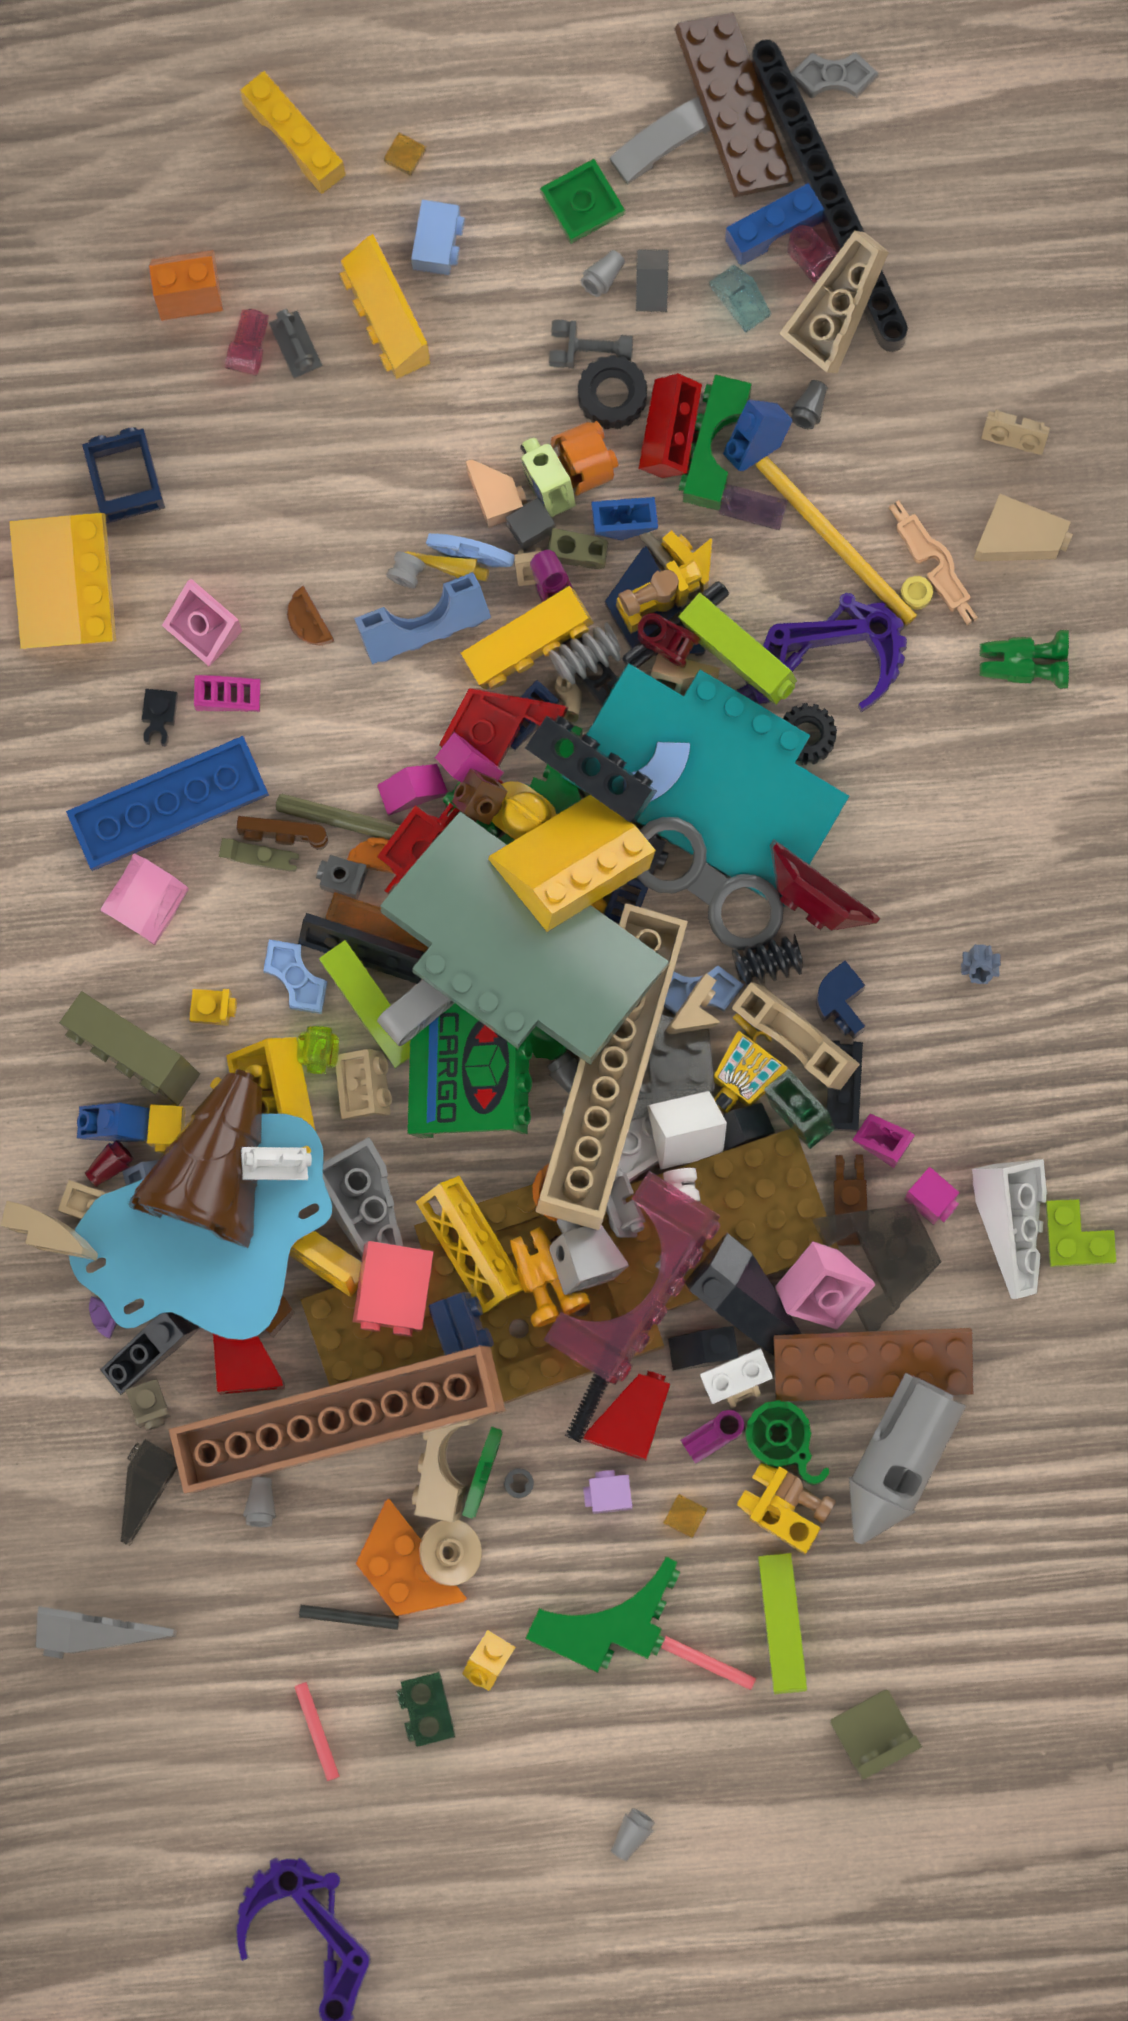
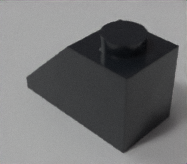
(703, 1348)

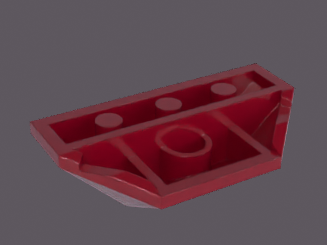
(816, 894)

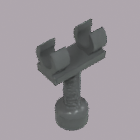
(562, 329)

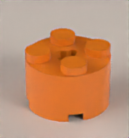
(585, 456)

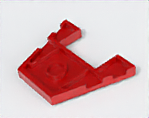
(493, 720)

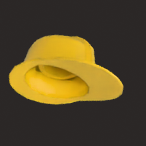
(522, 810)

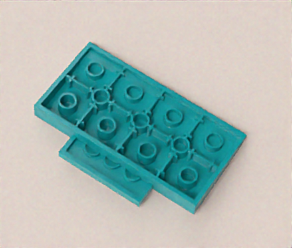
(738, 772)

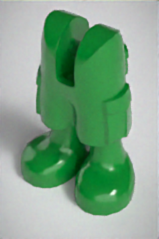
(1019, 663)

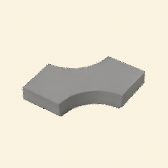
(848, 75)

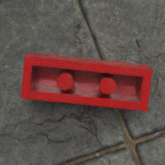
(670, 426)

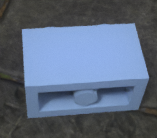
(436, 237)

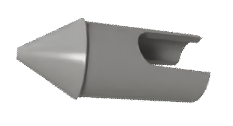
(901, 1456)

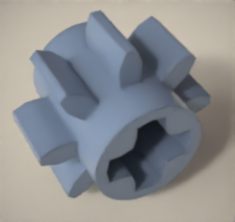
(980, 964)

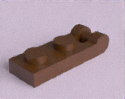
(282, 831)

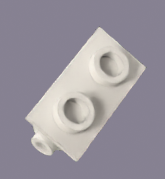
(275, 1163)
(736, 1376)

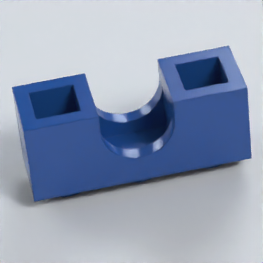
(757, 231)

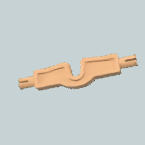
(924, 548)

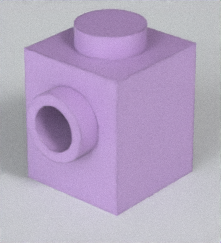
(608, 1492)

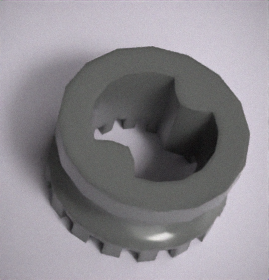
(528, 1486)

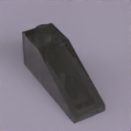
(145, 1482)

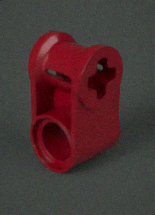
(668, 640)

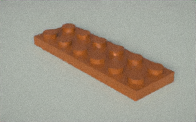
(871, 1363)

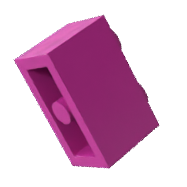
(933, 1197)

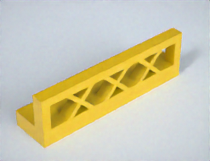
(474, 1239)
(328, 1261)

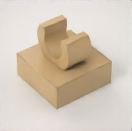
(523, 568)

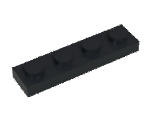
(370, 949)

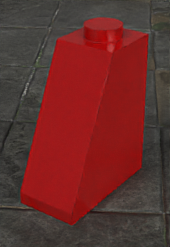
(244, 1366)
(632, 1418)

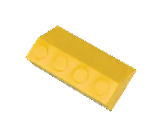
(384, 308)
(281, 1077)

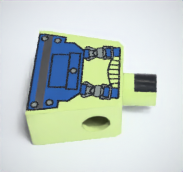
(547, 477)

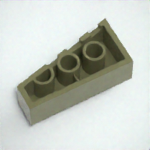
(129, 1047)

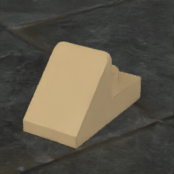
(690, 1015)

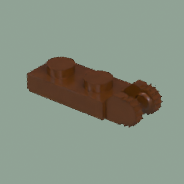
(849, 1194)

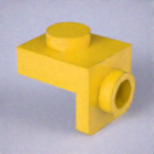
(488, 1660)

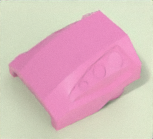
(145, 898)

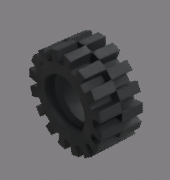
(826, 727)

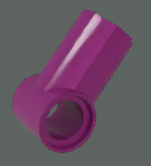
(710, 1438)

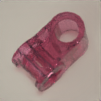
(813, 259)

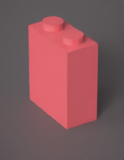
(392, 1288)

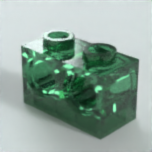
(435, 1707)

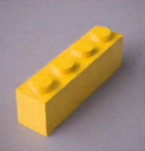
(527, 638)

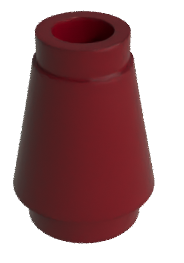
(109, 1163)

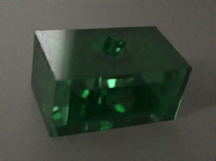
(799, 1109)

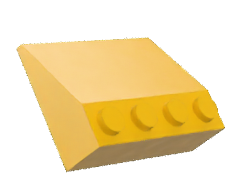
(62, 580)
(573, 860)

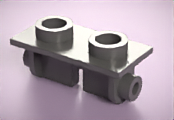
(295, 343)

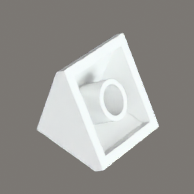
(687, 1129)

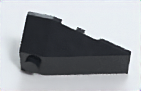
(741, 1293)

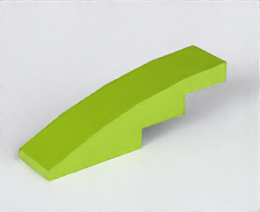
(363, 997)
(782, 1623)

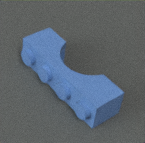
(458, 608)

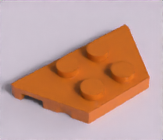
(395, 1568)

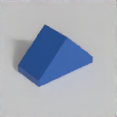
(624, 517)

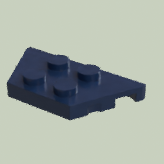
(637, 575)

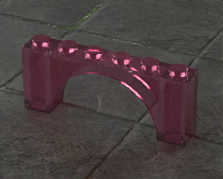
(611, 1344)

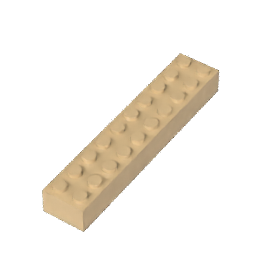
(607, 1090)

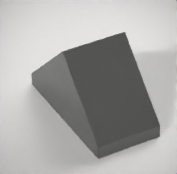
(652, 280)

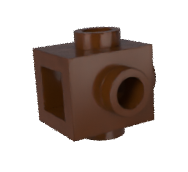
(479, 796)

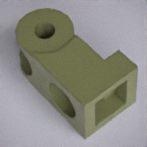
(578, 549)

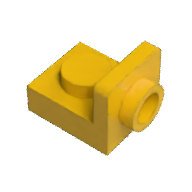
(212, 1007)

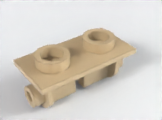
(1028, 436)

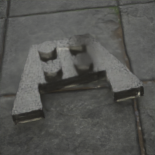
(676, 1067)
(895, 1248)

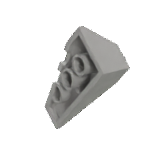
(75, 1632)

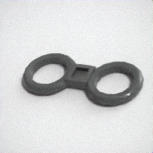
(712, 886)

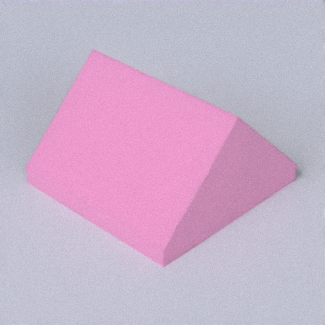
(201, 623)

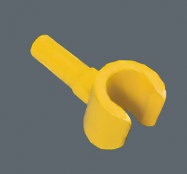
(751, 1031)

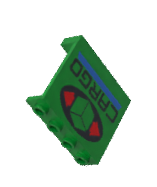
(467, 1078)

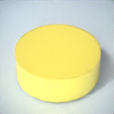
(916, 592)

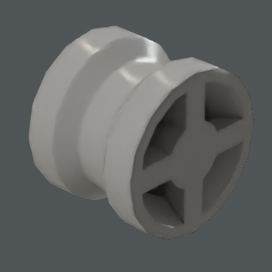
(405, 569)

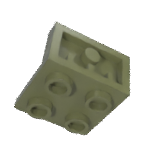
(874, 1734)

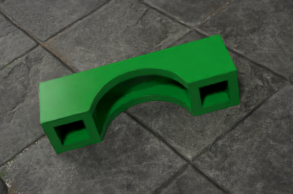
(706, 478)

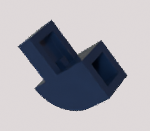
(834, 993)

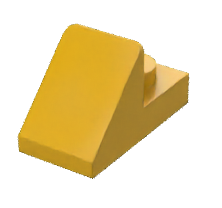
(680, 551)

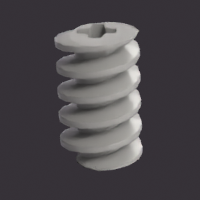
(586, 654)

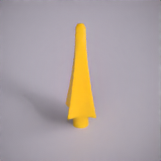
(454, 566)

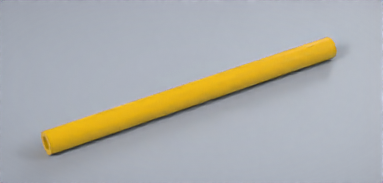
(836, 540)

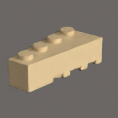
(835, 304)

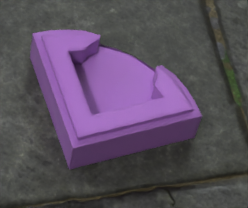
(101, 1317)

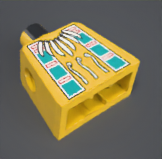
(745, 1073)

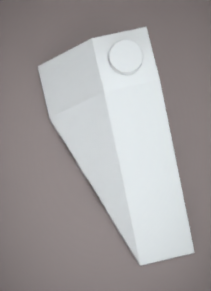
(1010, 1209)

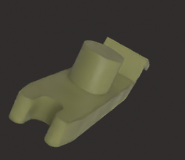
(257, 855)

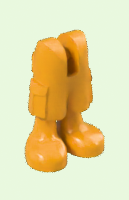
(536, 1272)

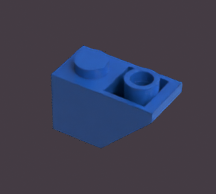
(757, 433)
(113, 1122)

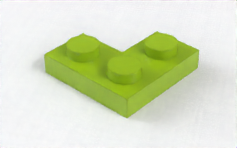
(1069, 1244)

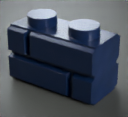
(459, 1323)

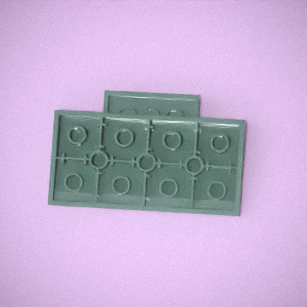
(503, 963)

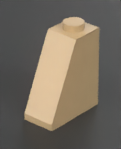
(1022, 533)

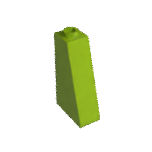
(738, 649)

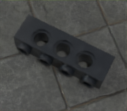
(546, 746)

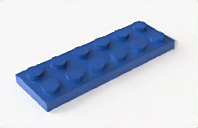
(167, 803)

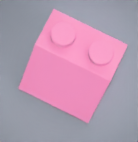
(823, 1286)

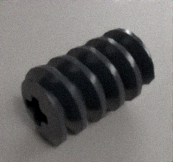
(768, 961)

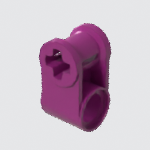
(548, 574)

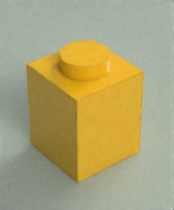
(164, 1125)

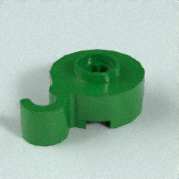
(791, 1451)

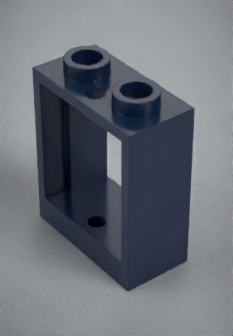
(132, 504)

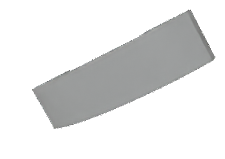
(659, 139)

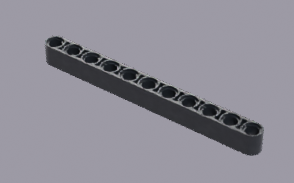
(823, 181)

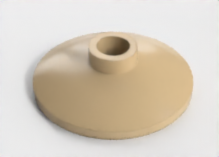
(463, 1548)

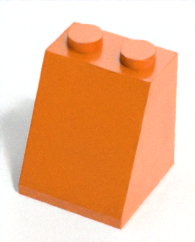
(186, 285)

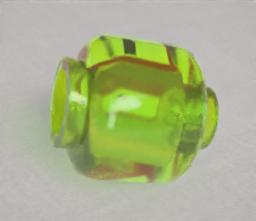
(318, 1049)

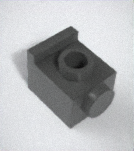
(350, 885)

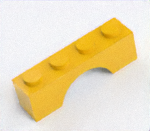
(305, 144)

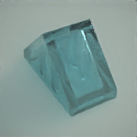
(741, 297)

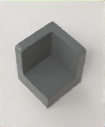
(530, 524)

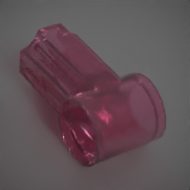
(246, 350)

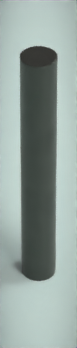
(349, 1617)

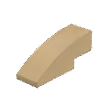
(45, 1232)

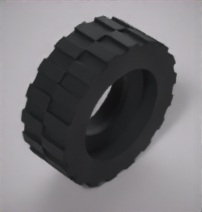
(612, 368)

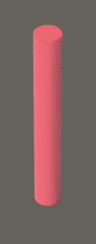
(708, 1663)
(317, 1732)

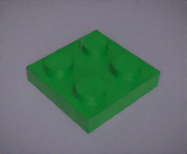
(582, 201)

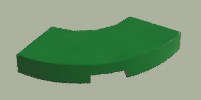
(482, 1472)

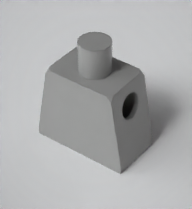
(585, 1257)

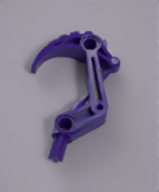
(807, 635)
(355, 1957)

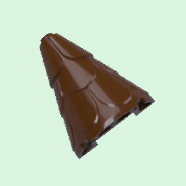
(202, 1167)

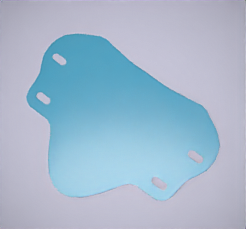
(191, 1269)

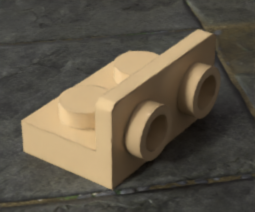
(363, 1084)

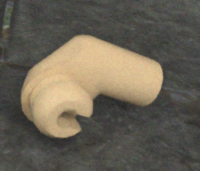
(570, 696)

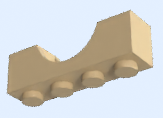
(801, 1038)
(439, 1492)

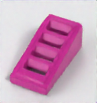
(214, 682)

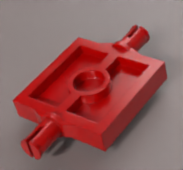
(412, 840)

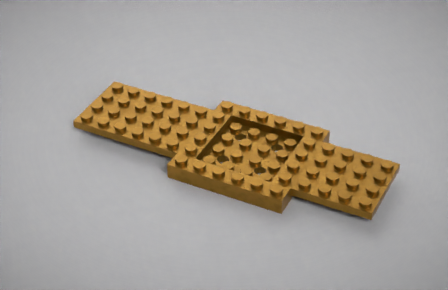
(756, 1188)

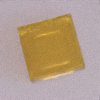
(404, 154)
(685, 1516)

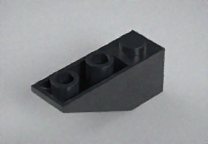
(148, 1349)

